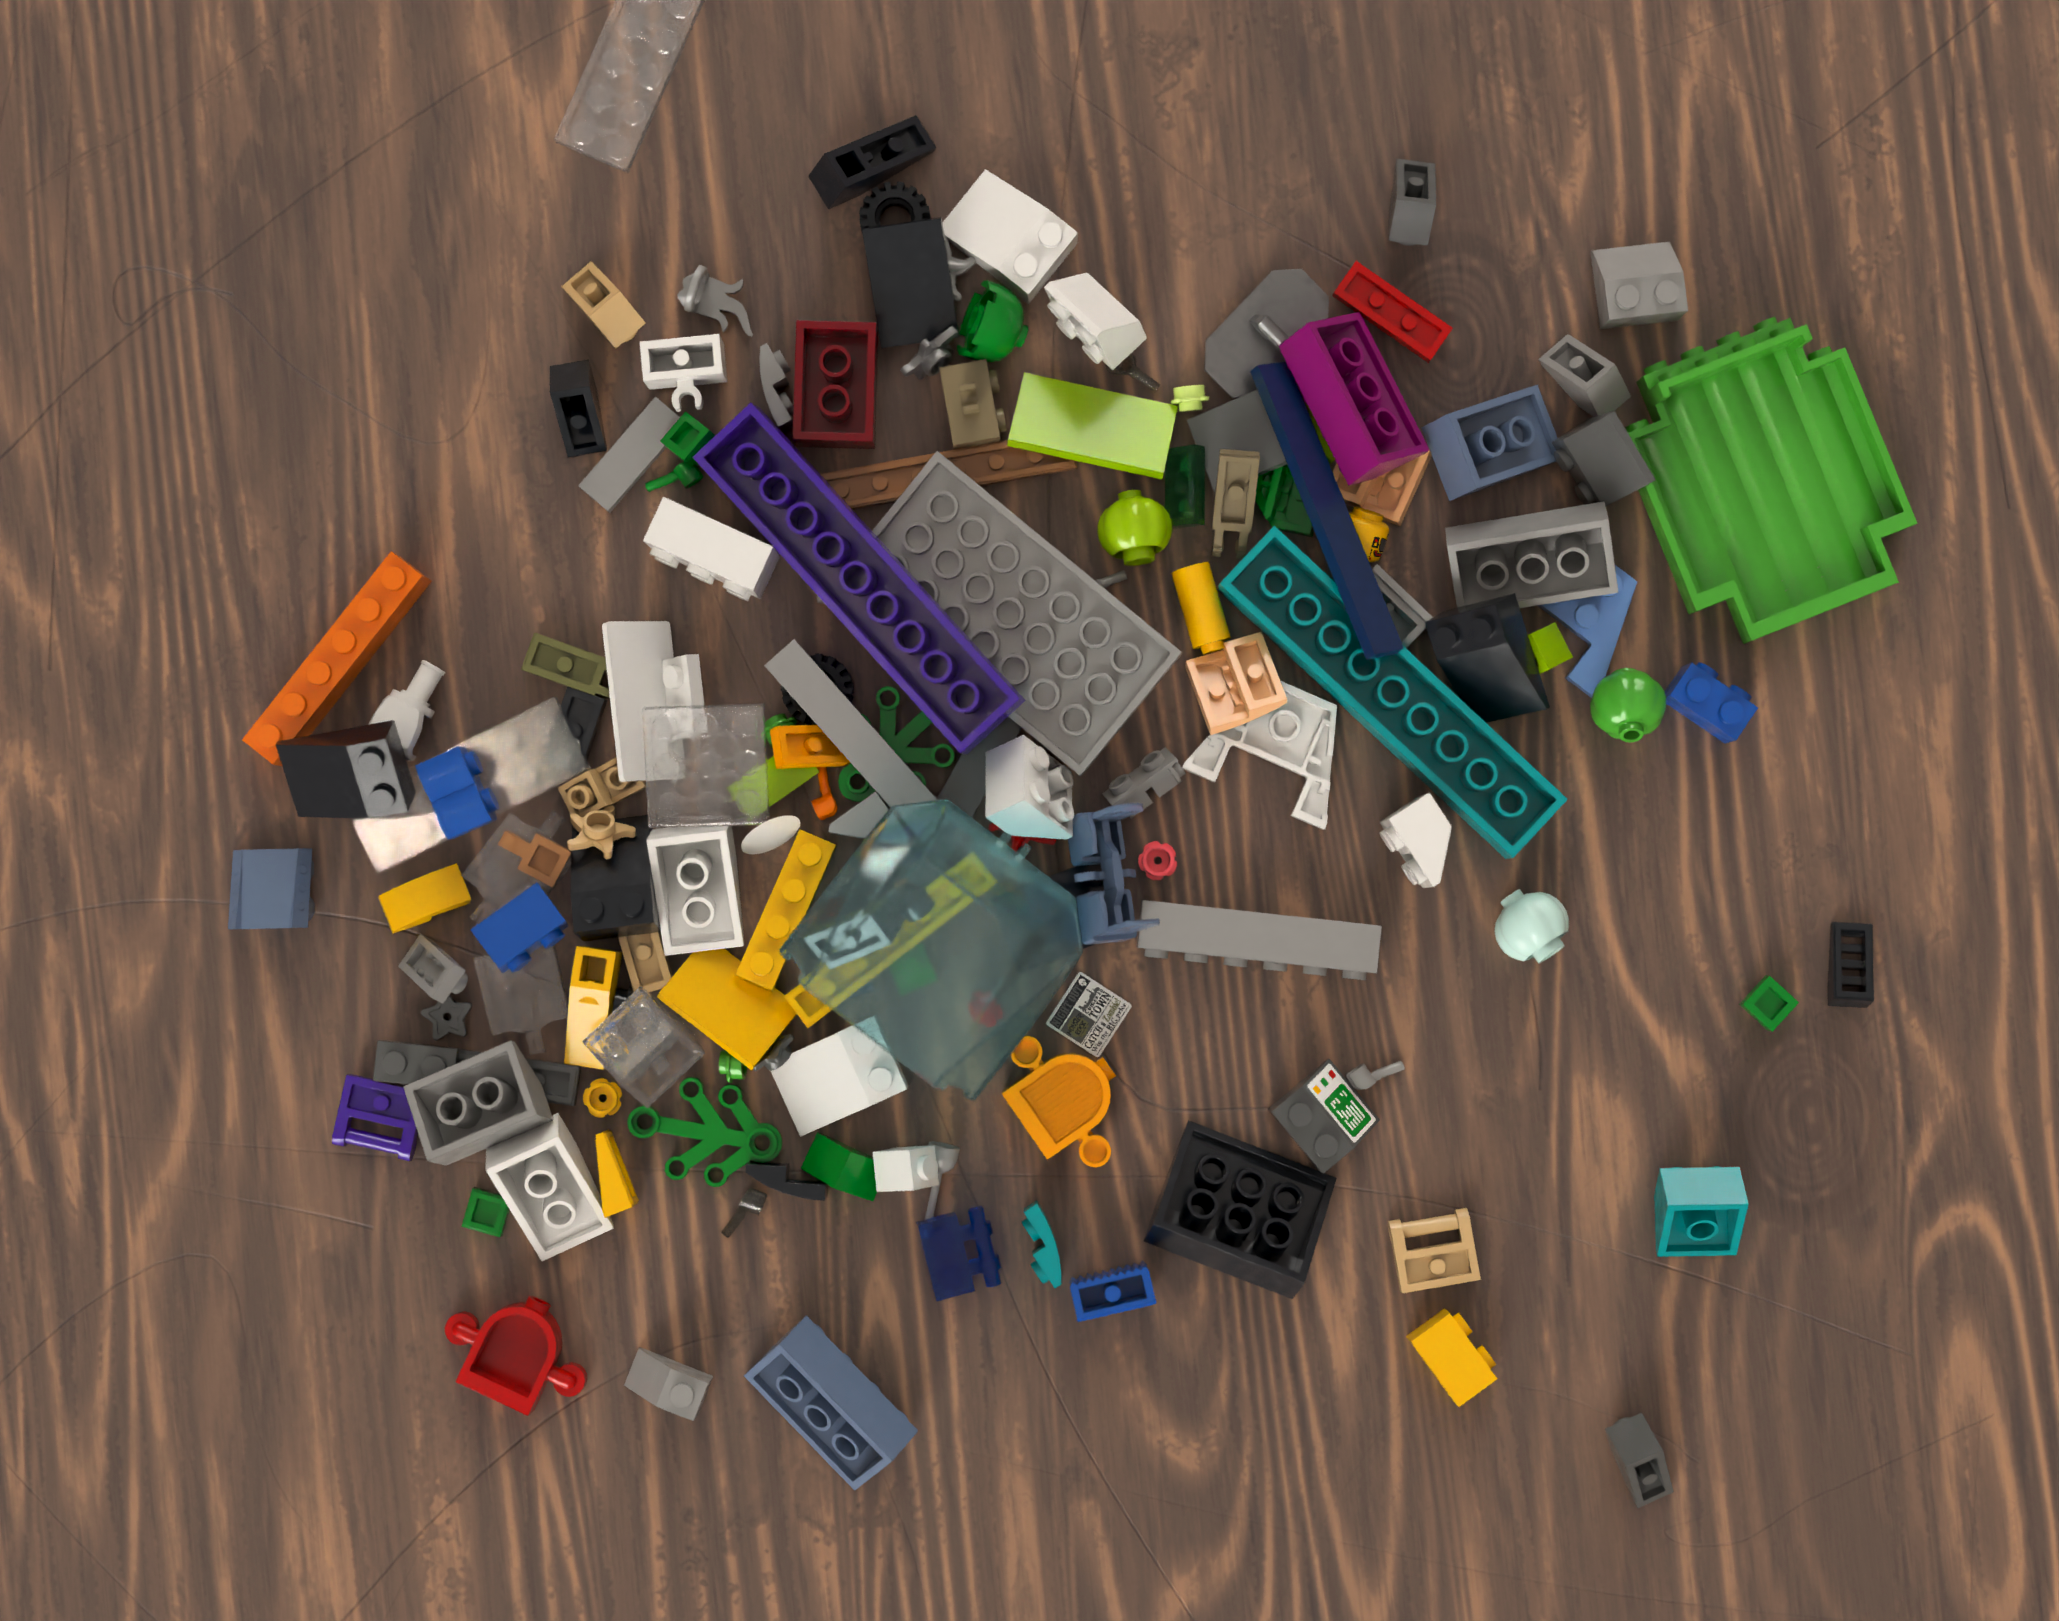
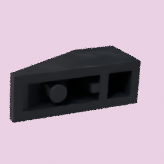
(870, 161)

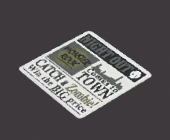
(1088, 1014)

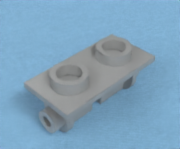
(1157, 770)

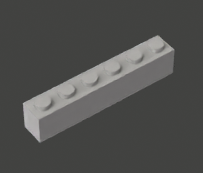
(1260, 937)

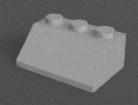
(477, 1104)

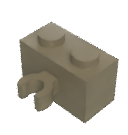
(970, 404)

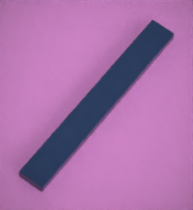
(1327, 510)

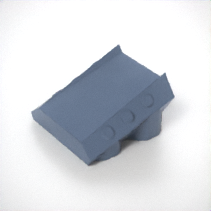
(271, 889)

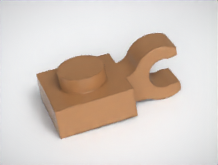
(540, 858)

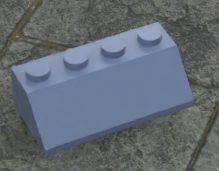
(831, 1403)

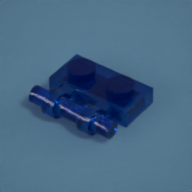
(946, 1255)

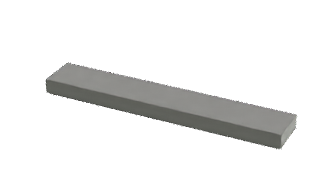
(846, 727)

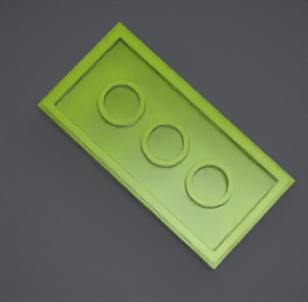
(1092, 425)

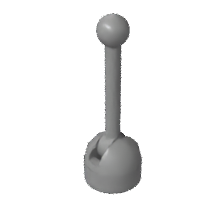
(946, 1158)

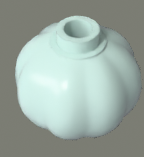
(1531, 926)

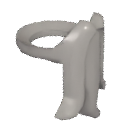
(709, 297)

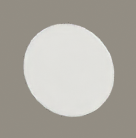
(770, 834)

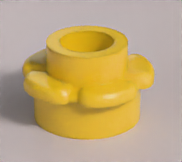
(592, 1101)

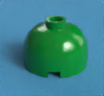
(992, 324)

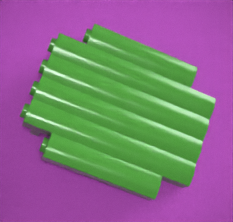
(1768, 477)

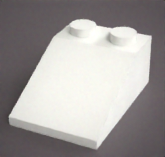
(1009, 235)
(696, 888)
(837, 1079)
(548, 1188)

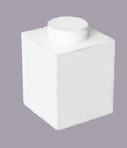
(905, 1168)

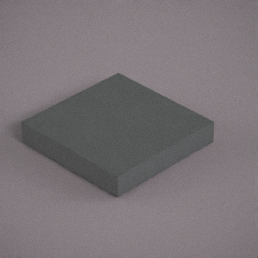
(1237, 426)

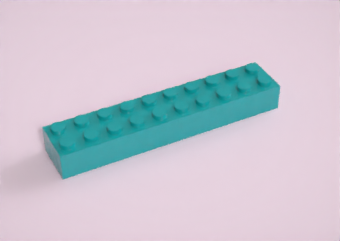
(1392, 697)

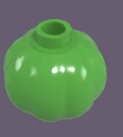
(1628, 704)

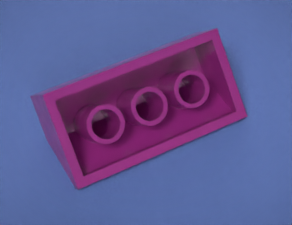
(1353, 397)

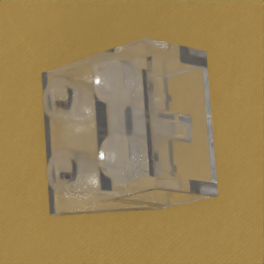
(644, 1046)

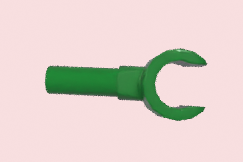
(687, 475)

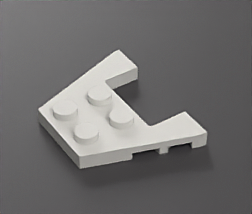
(1291, 736)

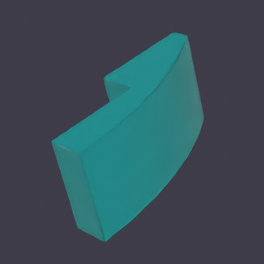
(1047, 1258)

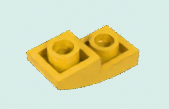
(424, 897)

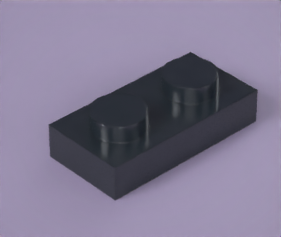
(584, 715)

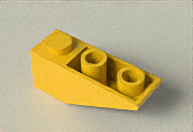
(590, 1000)

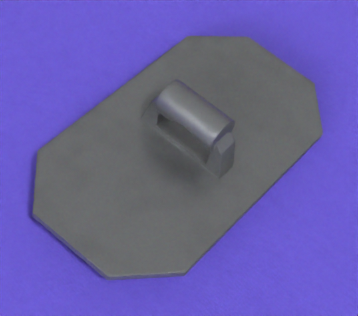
(1259, 325)

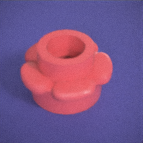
(1165, 868)

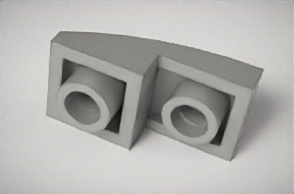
(773, 378)

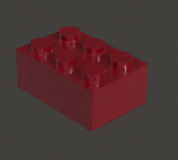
(835, 384)

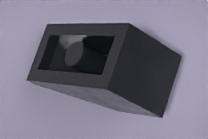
(577, 408)

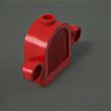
(514, 1355)

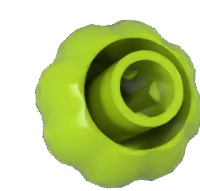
(1134, 528)

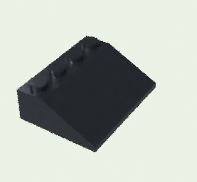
(1241, 1210)

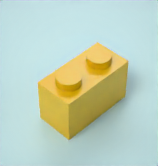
(1452, 1356)

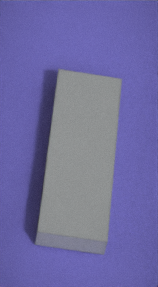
(630, 456)

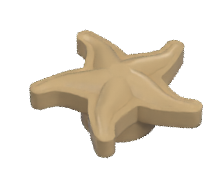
(598, 830)

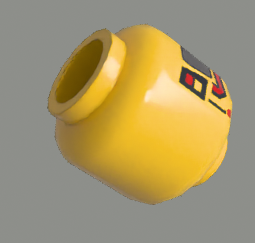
(1371, 532)

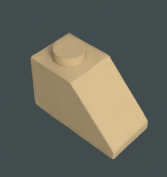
(604, 305)

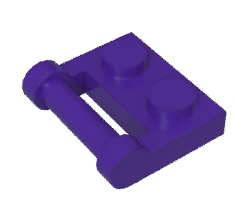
(377, 1103)

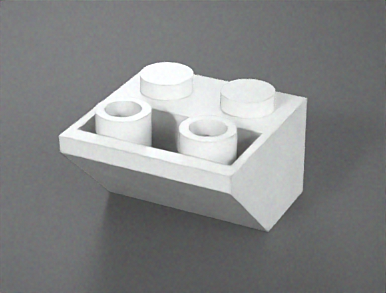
(1095, 318)
(1028, 791)
(1421, 838)

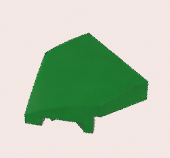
(1282, 503)

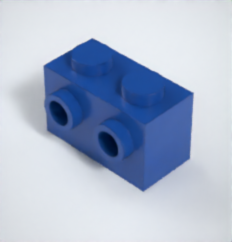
(1709, 702)
(520, 929)

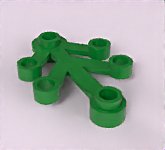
(898, 744)
(712, 1133)

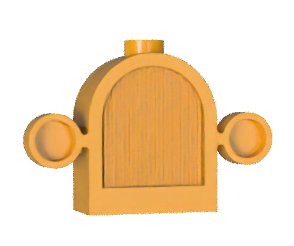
(1062, 1100)

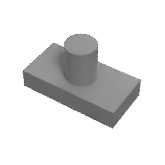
(433, 969)

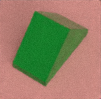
(841, 1167)

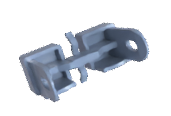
(1096, 840)

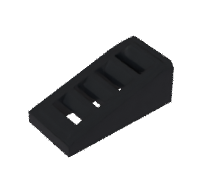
(1865, 982)

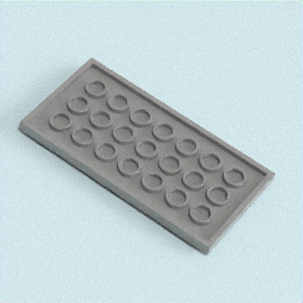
(1029, 610)

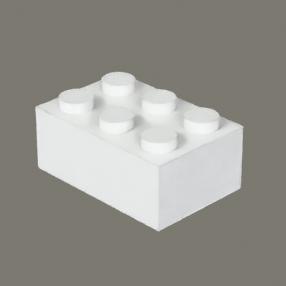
(710, 550)

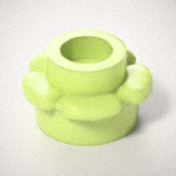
(1189, 397)

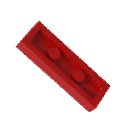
(1392, 311)

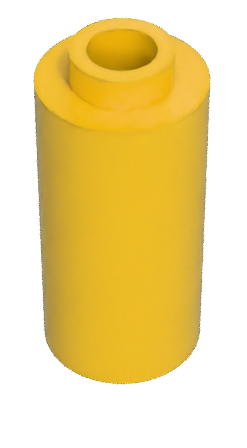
(1201, 607)

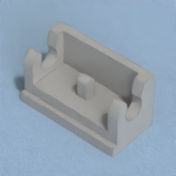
(1405, 611)

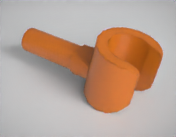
(825, 805)

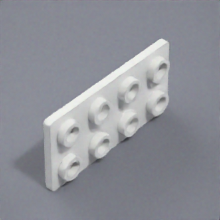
(644, 675)

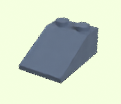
(1491, 442)

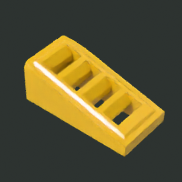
(615, 1182)

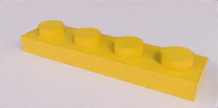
(785, 908)

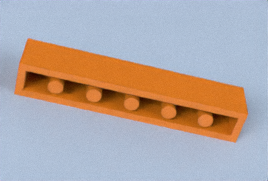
(339, 656)

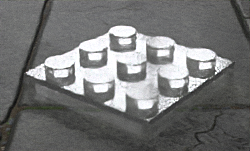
(705, 765)

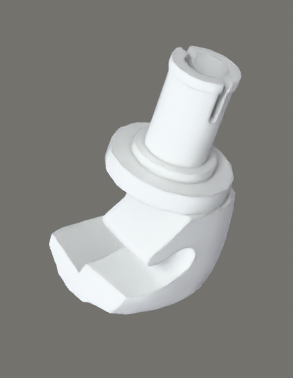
(410, 706)

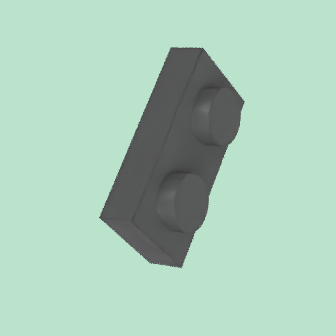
(411, 1061)

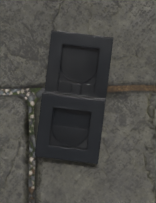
(777, 1177)

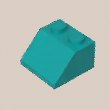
(1699, 1211)

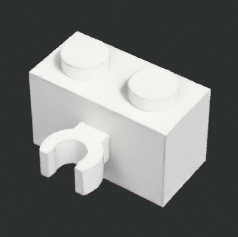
(683, 365)

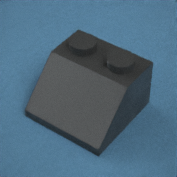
(1602, 460)

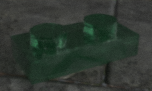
(1185, 486)

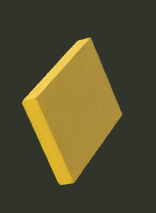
(726, 1007)

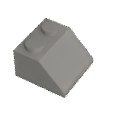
(1638, 285)

